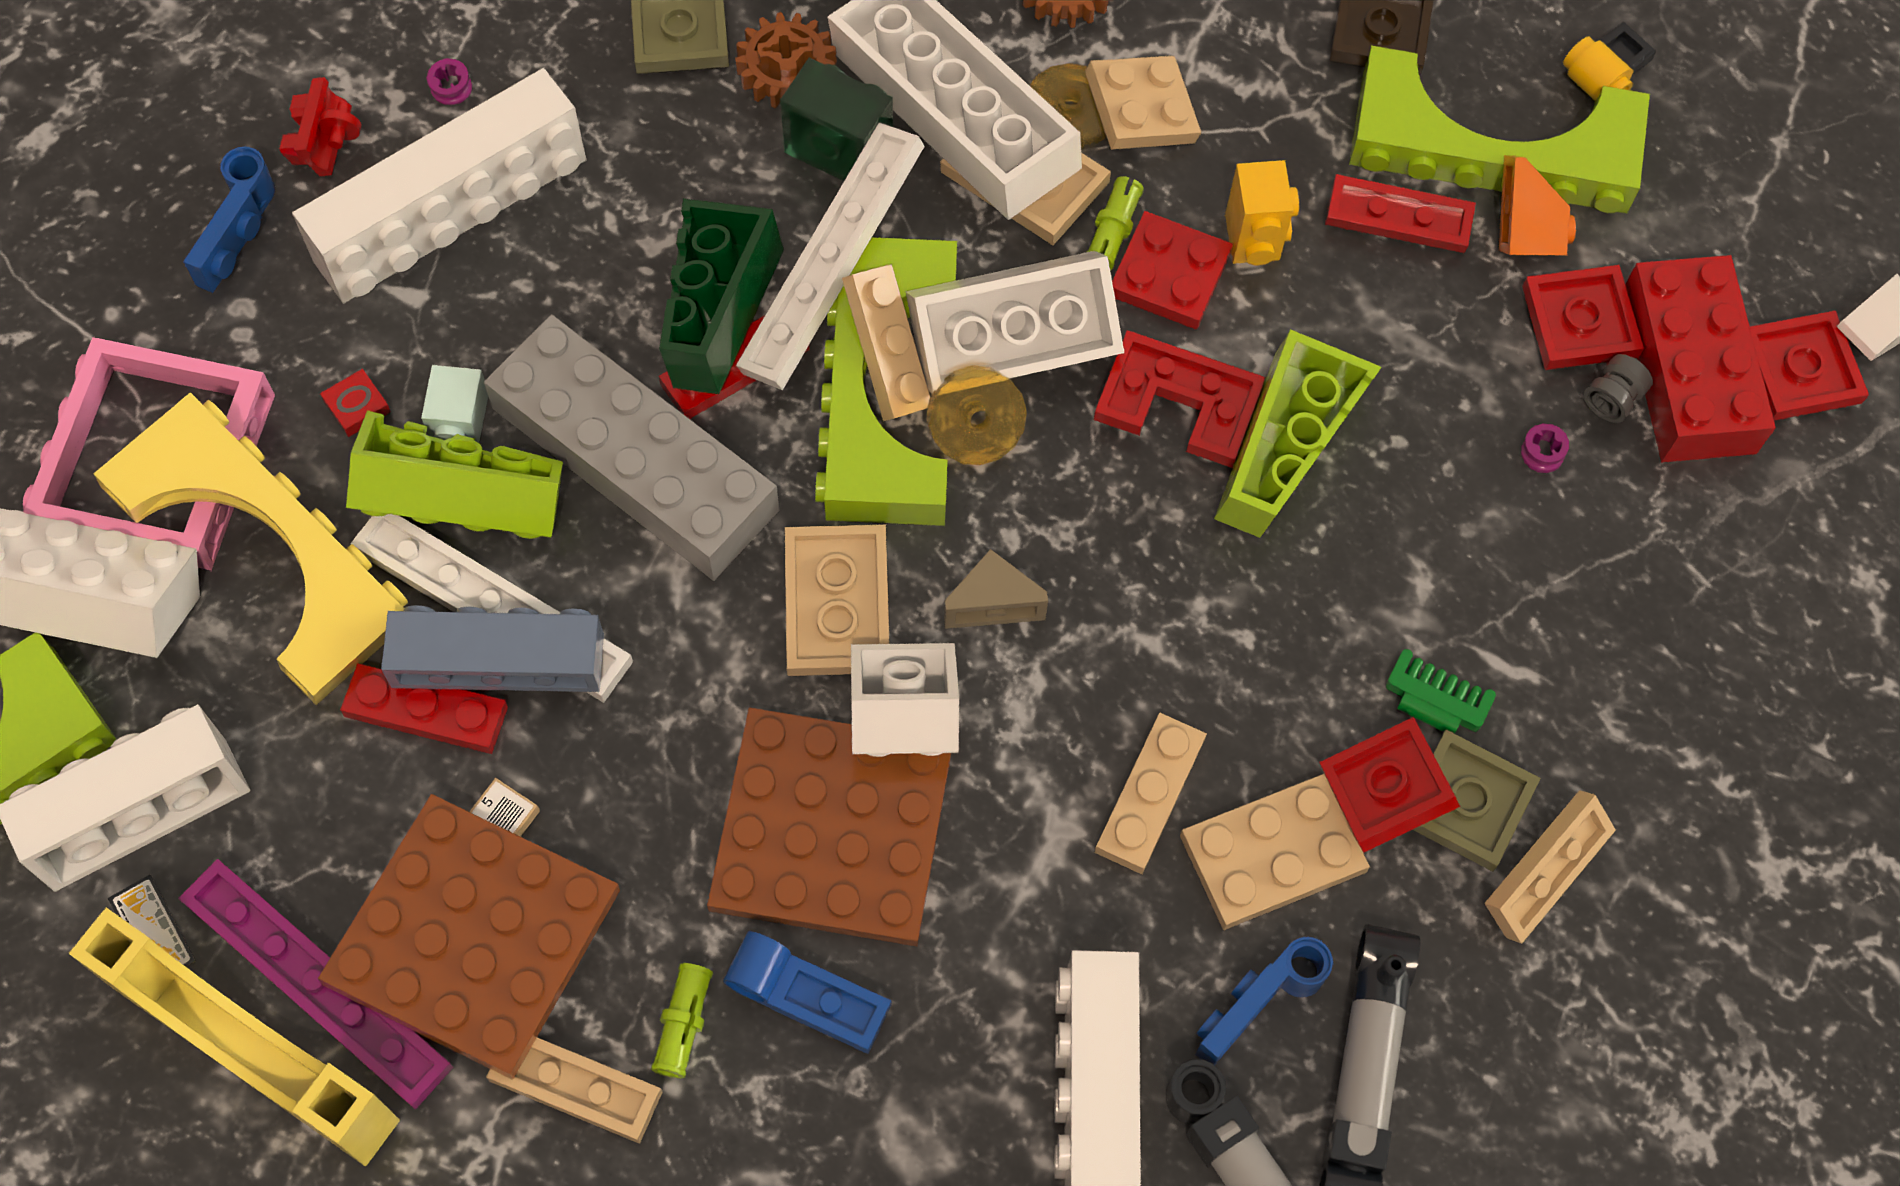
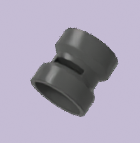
(1621, 384)

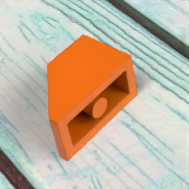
(1532, 213)

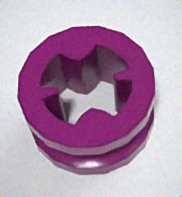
(444, 69)
(1531, 450)

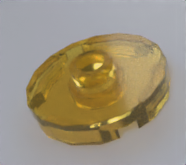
(1070, 83)
(959, 398)

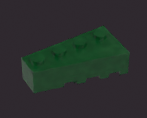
(716, 289)

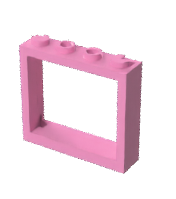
(77, 412)

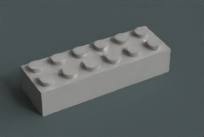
(633, 447)

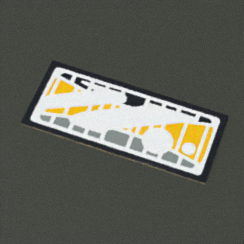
(147, 911)

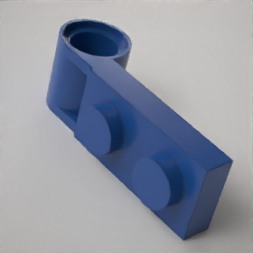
(235, 220)
(1257, 990)
(806, 993)

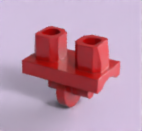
(324, 125)

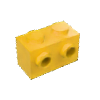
(1260, 212)

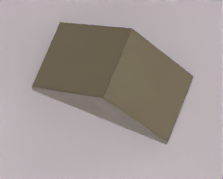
(995, 595)

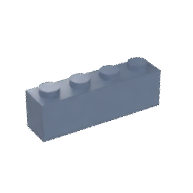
(493, 650)

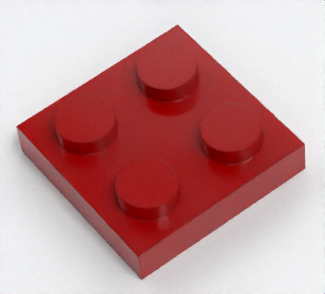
(1171, 270)
(1582, 316)
(1807, 365)
(1389, 784)

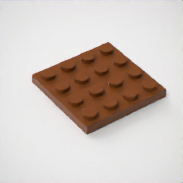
(828, 831)
(470, 936)

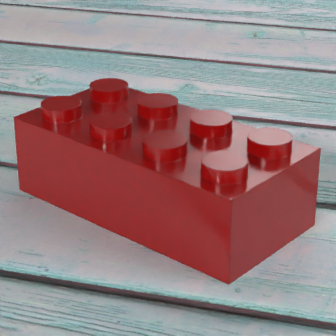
(1701, 359)

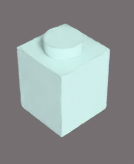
(455, 402)

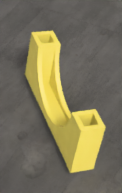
(234, 1038)

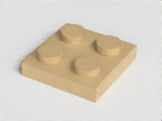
(1142, 102)

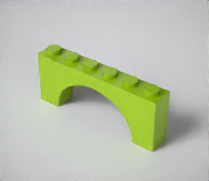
(1409, 135)
(867, 469)
(43, 717)

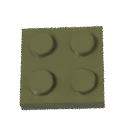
(679, 35)
(1490, 801)

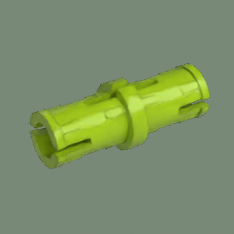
(1115, 220)
(682, 1020)

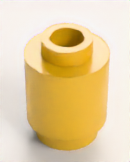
(1595, 66)

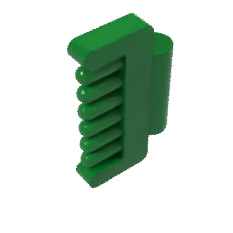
(1433, 705)

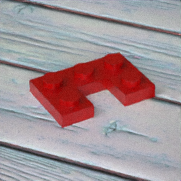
(1215, 388)

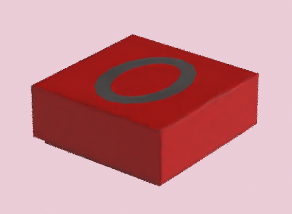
(352, 399)

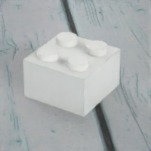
(904, 699)

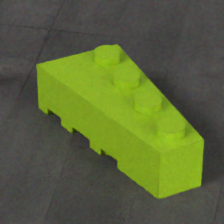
(1295, 417)
(451, 480)

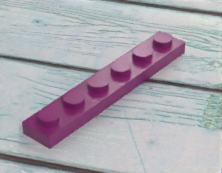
(294, 967)

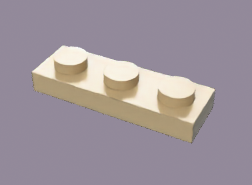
(887, 342)
(1150, 793)
(1550, 866)
(584, 1089)

